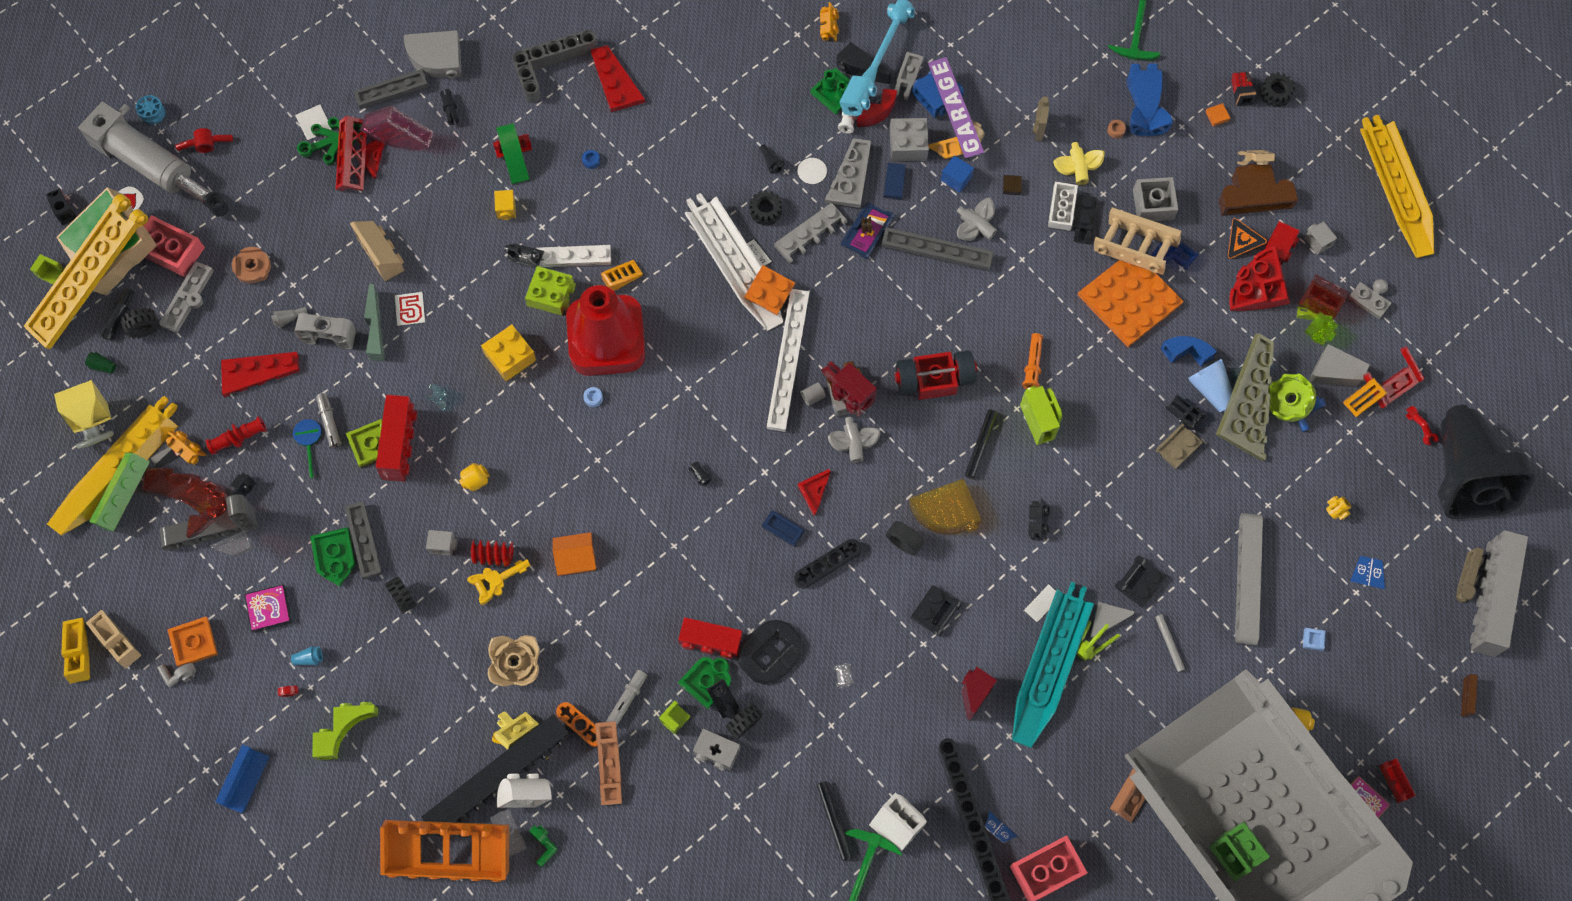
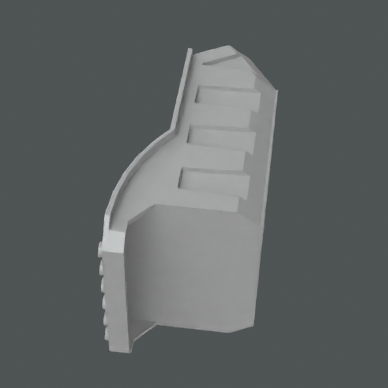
(1256, 762)

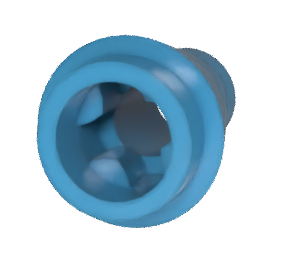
(308, 656)

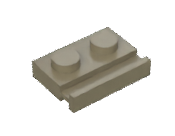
(1179, 446)

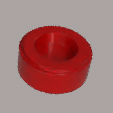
(288, 691)

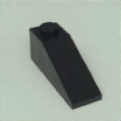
(856, 62)

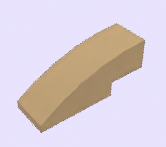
(113, 639)

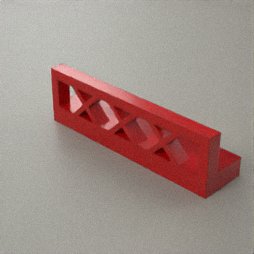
(344, 156)

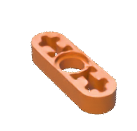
(565, 719)

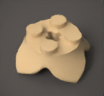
(503, 650)

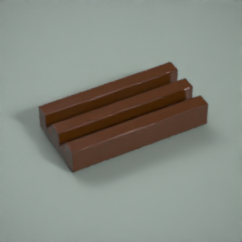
(1469, 695)

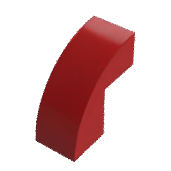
(878, 112)

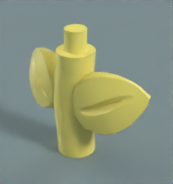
(1079, 163)

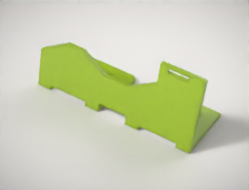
(1309, 315)

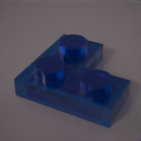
(1181, 255)

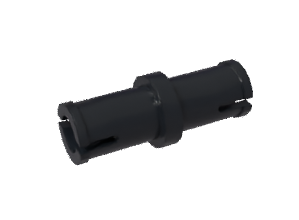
(449, 107)

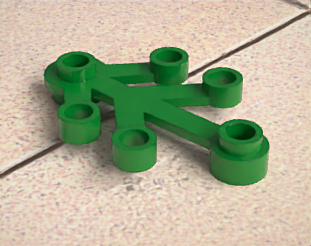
(331, 140)

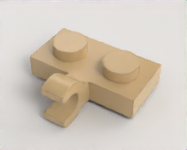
(1257, 156)

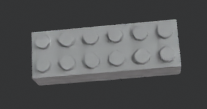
(1498, 593)

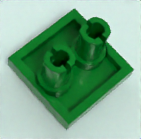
(831, 89)

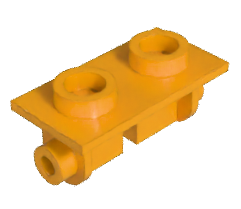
(830, 17)
(179, 441)

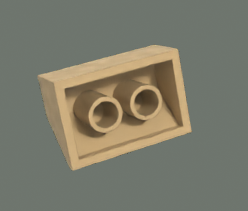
(378, 248)

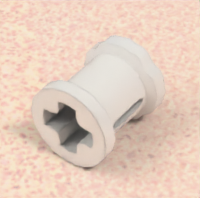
(847, 123)

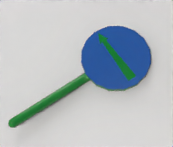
(307, 433)

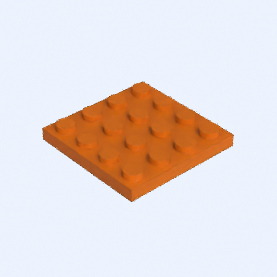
(1130, 300)

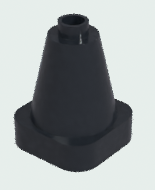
(1479, 470)

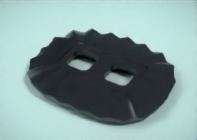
(760, 641)

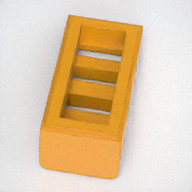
(618, 283)

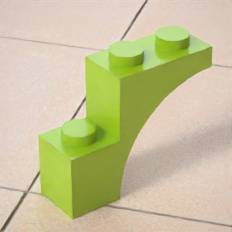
(327, 742)

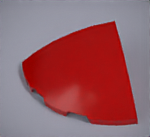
(1260, 283)

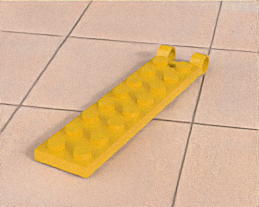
(84, 271)

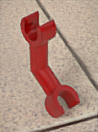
(1414, 415)

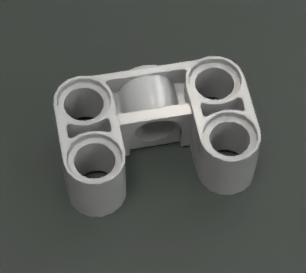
(338, 329)

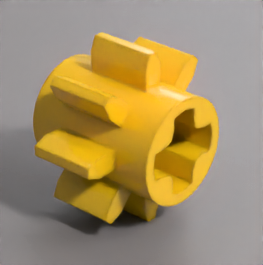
(1338, 507)

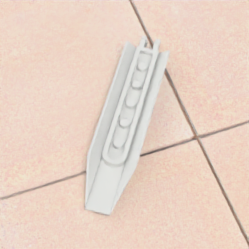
(729, 253)

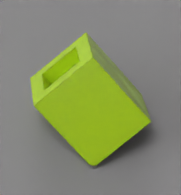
(47, 269)
(674, 717)

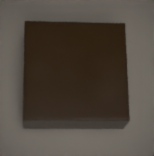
(1012, 184)

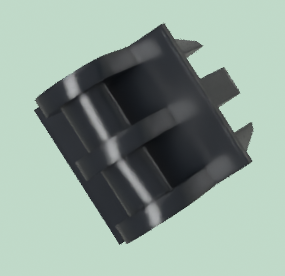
(1182, 409)

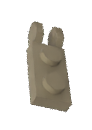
(1469, 575)

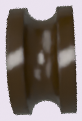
(866, 225)

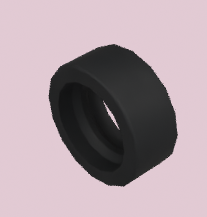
(905, 538)

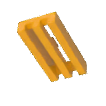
(1359, 392)

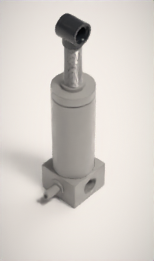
(111, 135)

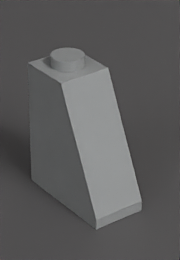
(1338, 368)

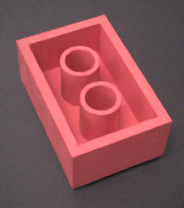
(175, 248)
(1048, 869)

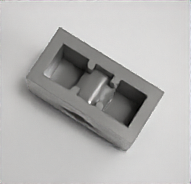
(727, 749)

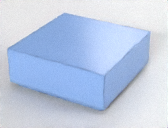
(1314, 639)

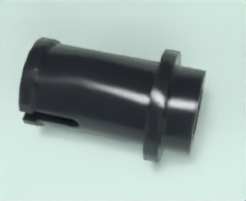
(699, 473)

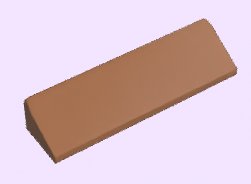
(1128, 800)

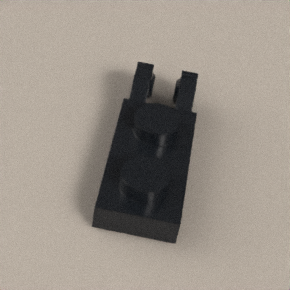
(1084, 217)

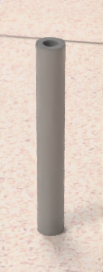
(1170, 643)

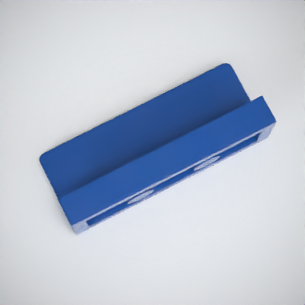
(242, 779)

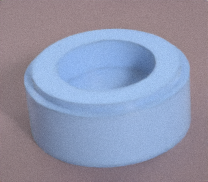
(593, 397)

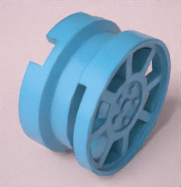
(151, 110)

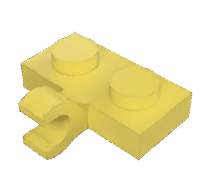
(514, 730)

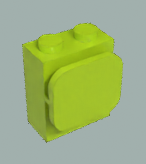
(1041, 413)

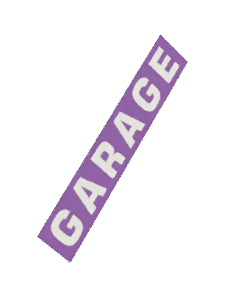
(955, 107)

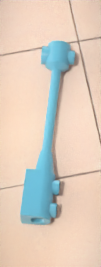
(862, 87)

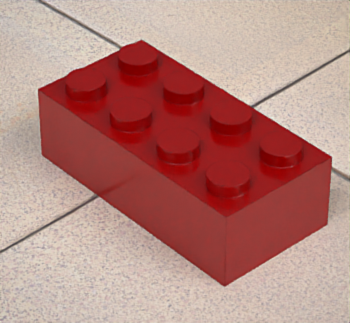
(395, 438)

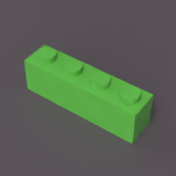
(119, 491)

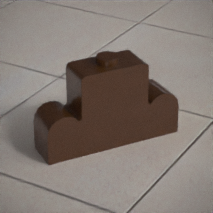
(1256, 191)

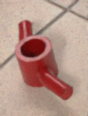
(203, 141)

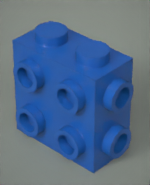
(928, 95)

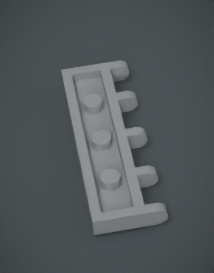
(809, 231)

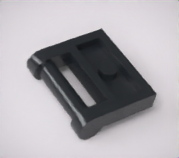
(1146, 584)
(931, 606)

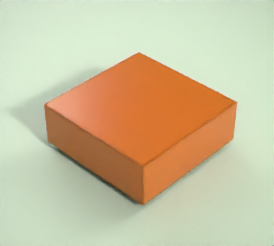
(1217, 114)

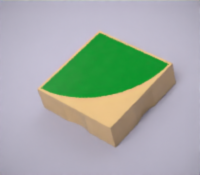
(133, 253)

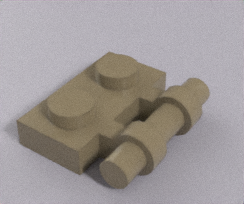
(1041, 118)

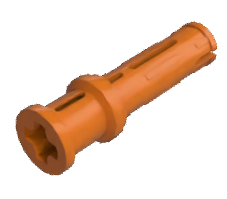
(1032, 369)

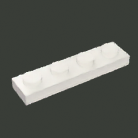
(576, 256)

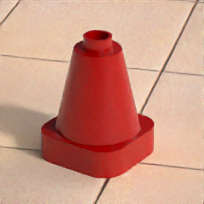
(605, 333)

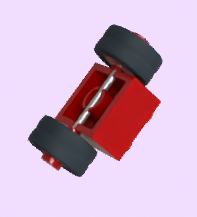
(935, 374)

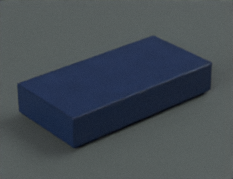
(894, 181)
(783, 528)

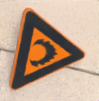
(1243, 239)

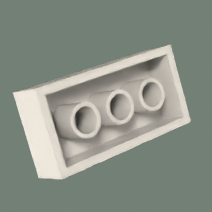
(1062, 206)

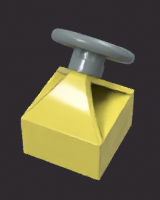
(83, 410)

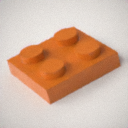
(769, 290)
(192, 641)

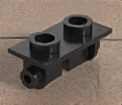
(524, 254)
(242, 485)
(1040, 512)
(723, 699)

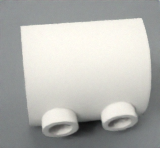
(523, 792)

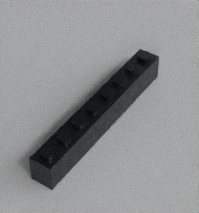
(486, 782)

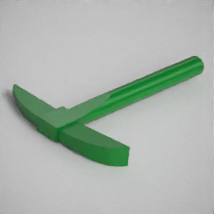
(1134, 53)
(874, 841)

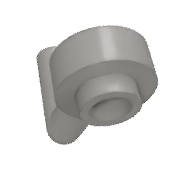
(183, 673)

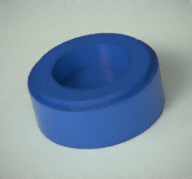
(591, 159)

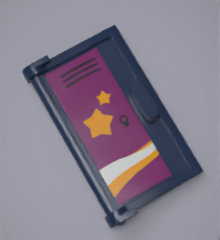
(866, 242)

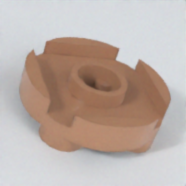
(255, 274)

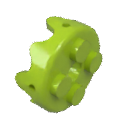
(1291, 385)

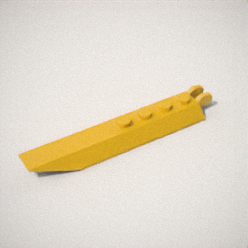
(1400, 184)
(141, 438)

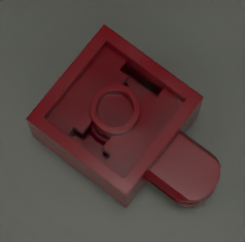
(850, 387)

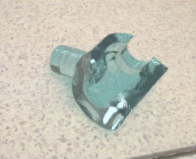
(438, 395)

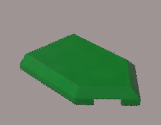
(333, 554)

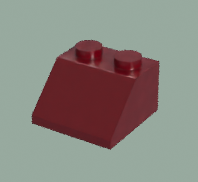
(975, 690)

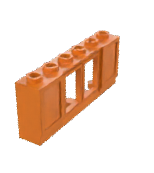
(402, 850)

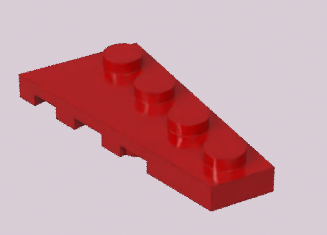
(616, 83)
(249, 371)

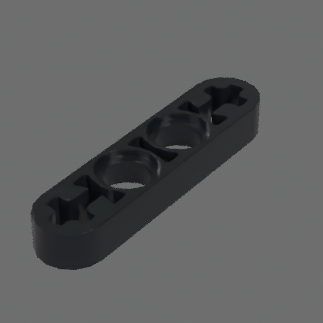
(826, 562)

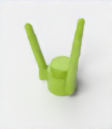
(1086, 648)

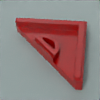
(373, 157)
(813, 489)

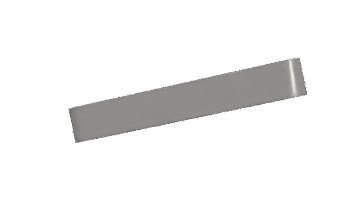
(1248, 579)

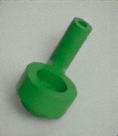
(540, 835)

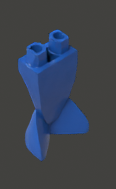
(1146, 89)

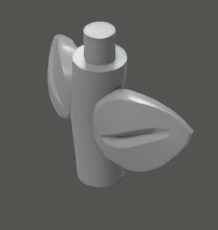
(977, 221)
(854, 439)

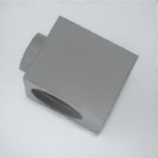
(1320, 237)
(441, 543)

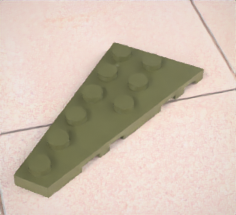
(1249, 403)

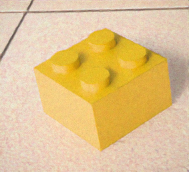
(508, 352)

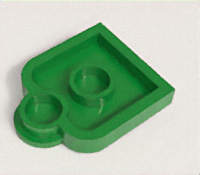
(704, 675)

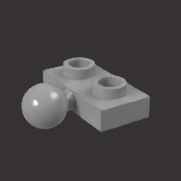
(1370, 299)

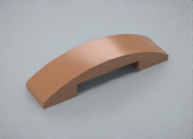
(609, 763)

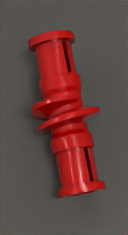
(236, 435)

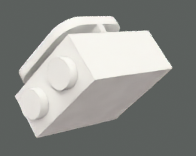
(898, 821)

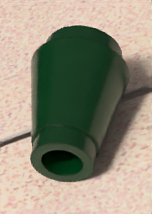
(97, 362)

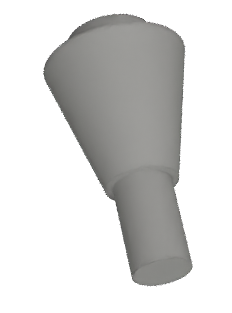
(284, 317)

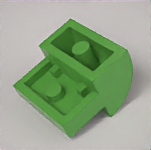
(1239, 850)

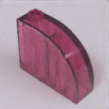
(396, 129)

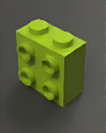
(550, 290)

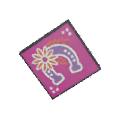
(268, 608)

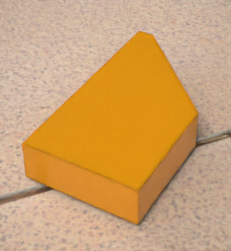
(947, 148)

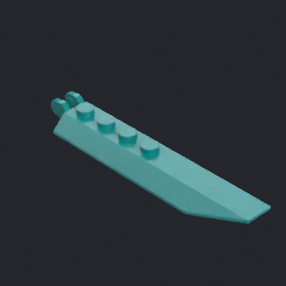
(1050, 664)

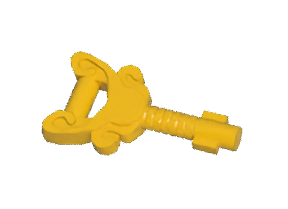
(495, 580)

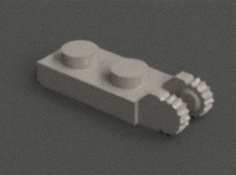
(908, 73)

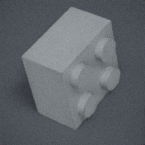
(909, 139)
(1155, 199)

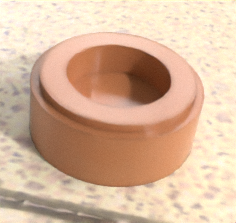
(1116, 129)

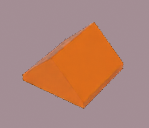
(574, 554)

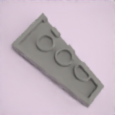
(850, 179)

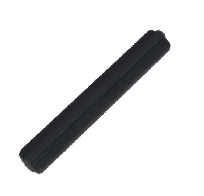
(980, 444)
(834, 821)

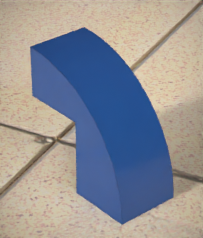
(1179, 346)

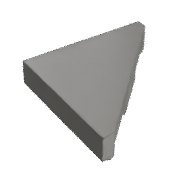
(1108, 615)

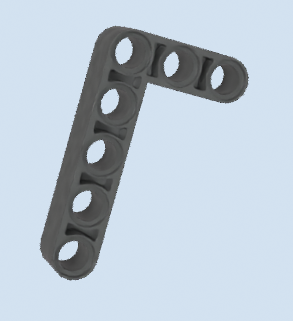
(549, 57)
(238, 518)

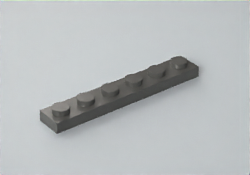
(937, 249)

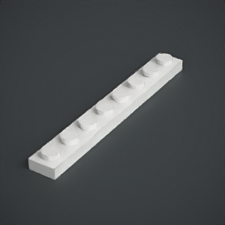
(788, 360)

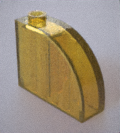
(946, 509)

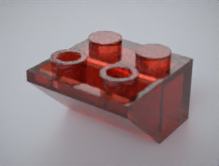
(1323, 297)

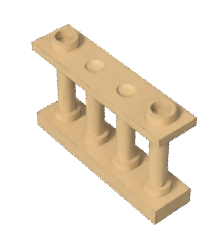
(1141, 226)

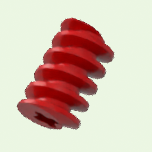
(492, 553)

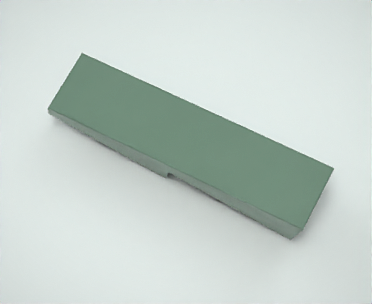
(375, 347)

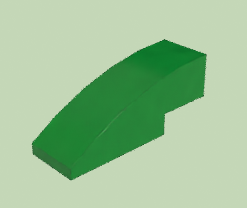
(512, 153)

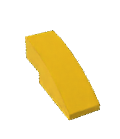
(75, 651)

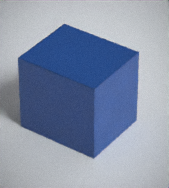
(957, 174)

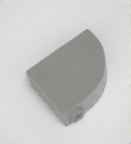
(435, 53)

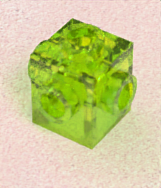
(1322, 329)

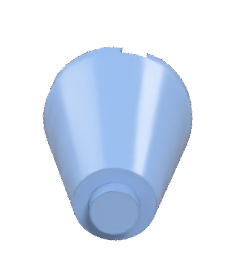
(1214, 385)

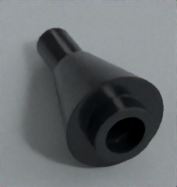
(773, 162)

